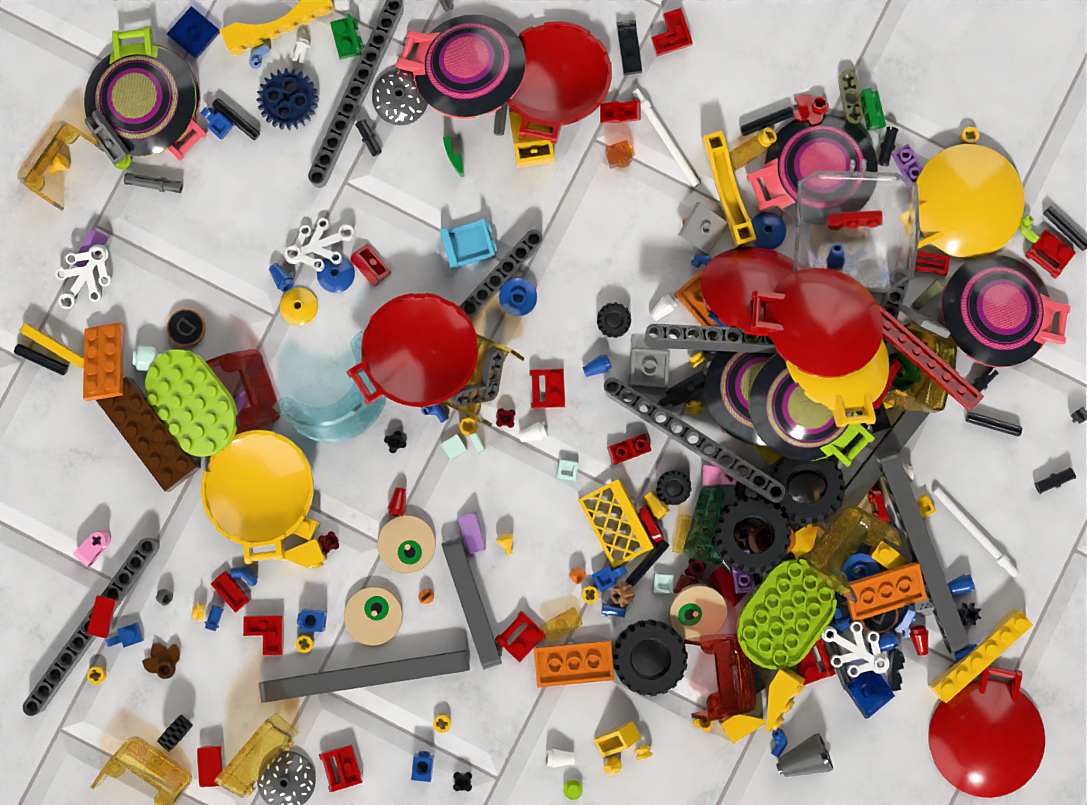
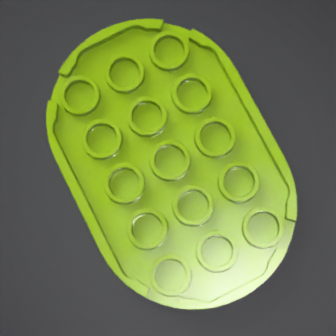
(191, 402)
(785, 615)

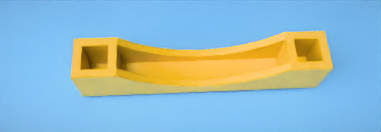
(243, 36)
(720, 166)
(963, 672)

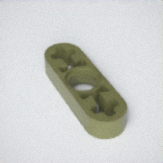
(843, 85)

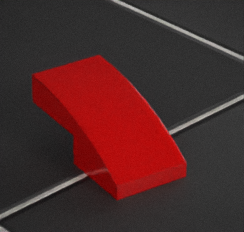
(620, 112)

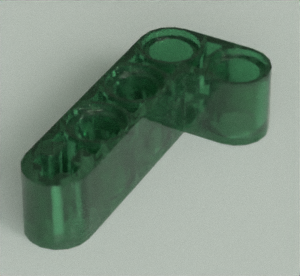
(714, 496)

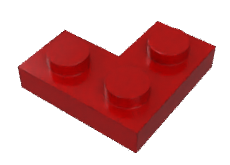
(677, 35)
(270, 628)

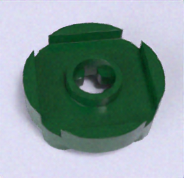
(911, 372)

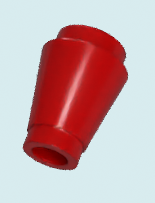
(397, 503)
(920, 639)

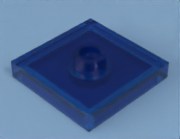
(193, 32)
(869, 692)

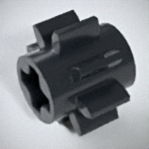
(973, 616)

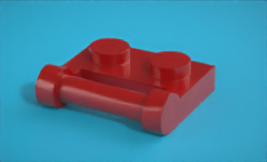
(1054, 250)
(553, 388)
(524, 641)
(808, 667)
(346, 765)

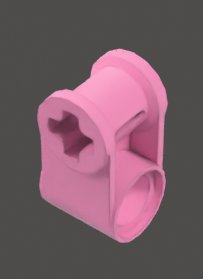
(714, 476)
(90, 549)

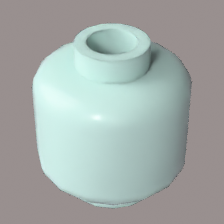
(144, 356)

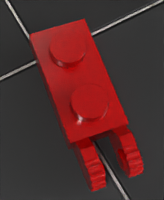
(854, 220)

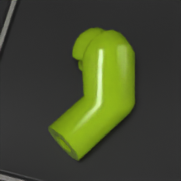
(1026, 229)

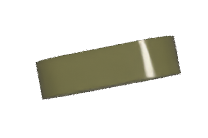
(928, 294)

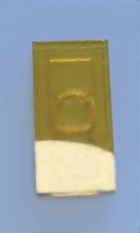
(746, 153)
(681, 533)
(561, 624)

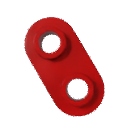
(875, 497)
(654, 532)

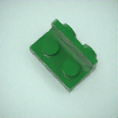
(346, 38)
(872, 109)

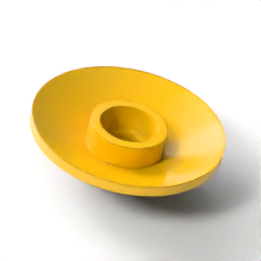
(305, 313)

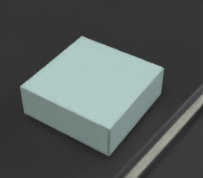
(477, 442)
(453, 447)
(567, 470)
(663, 583)

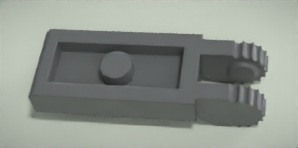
(106, 137)

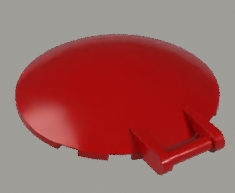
(563, 77)
(732, 278)
(821, 322)
(417, 351)
(988, 736)

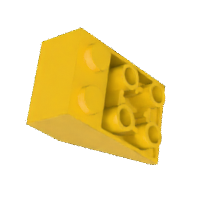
(530, 150)
(781, 694)

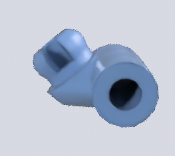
(257, 54)

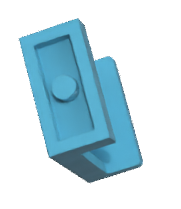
(468, 243)

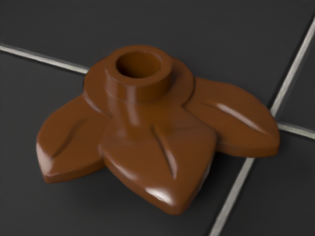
(160, 657)

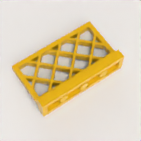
(632, 519)

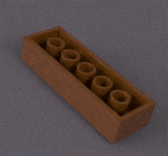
(148, 436)

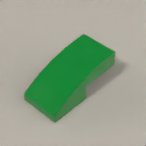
(455, 160)

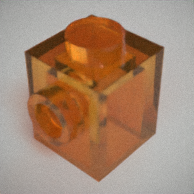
(619, 154)

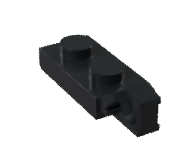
(684, 390)

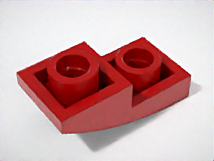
(629, 449)

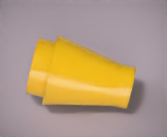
(656, 505)

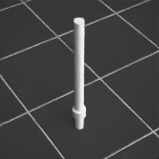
(646, 107)
(1001, 558)

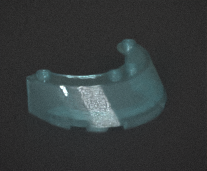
(339, 420)

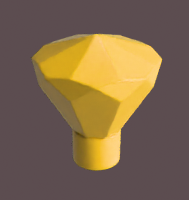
(59, 163)
(506, 541)
(612, 765)

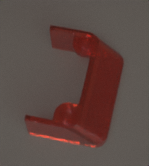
(256, 385)
(734, 677)

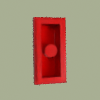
(370, 265)
(725, 586)
(209, 765)

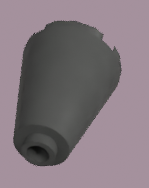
(806, 758)

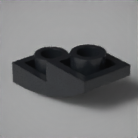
(896, 662)

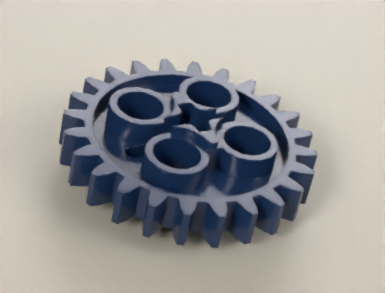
(278, 84)

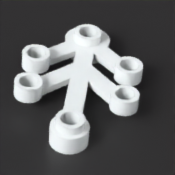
(316, 245)
(85, 273)
(858, 651)

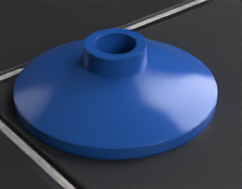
(777, 234)
(339, 282)
(518, 287)
(867, 565)

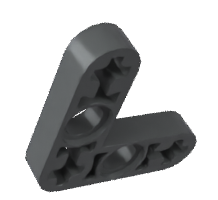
(489, 387)

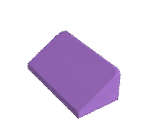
(471, 533)

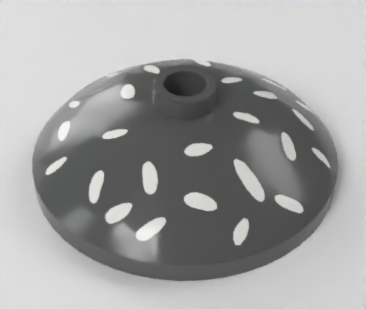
(395, 109)
(299, 777)

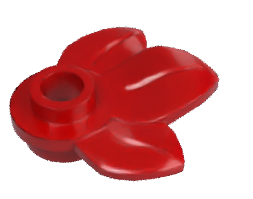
(808, 108)

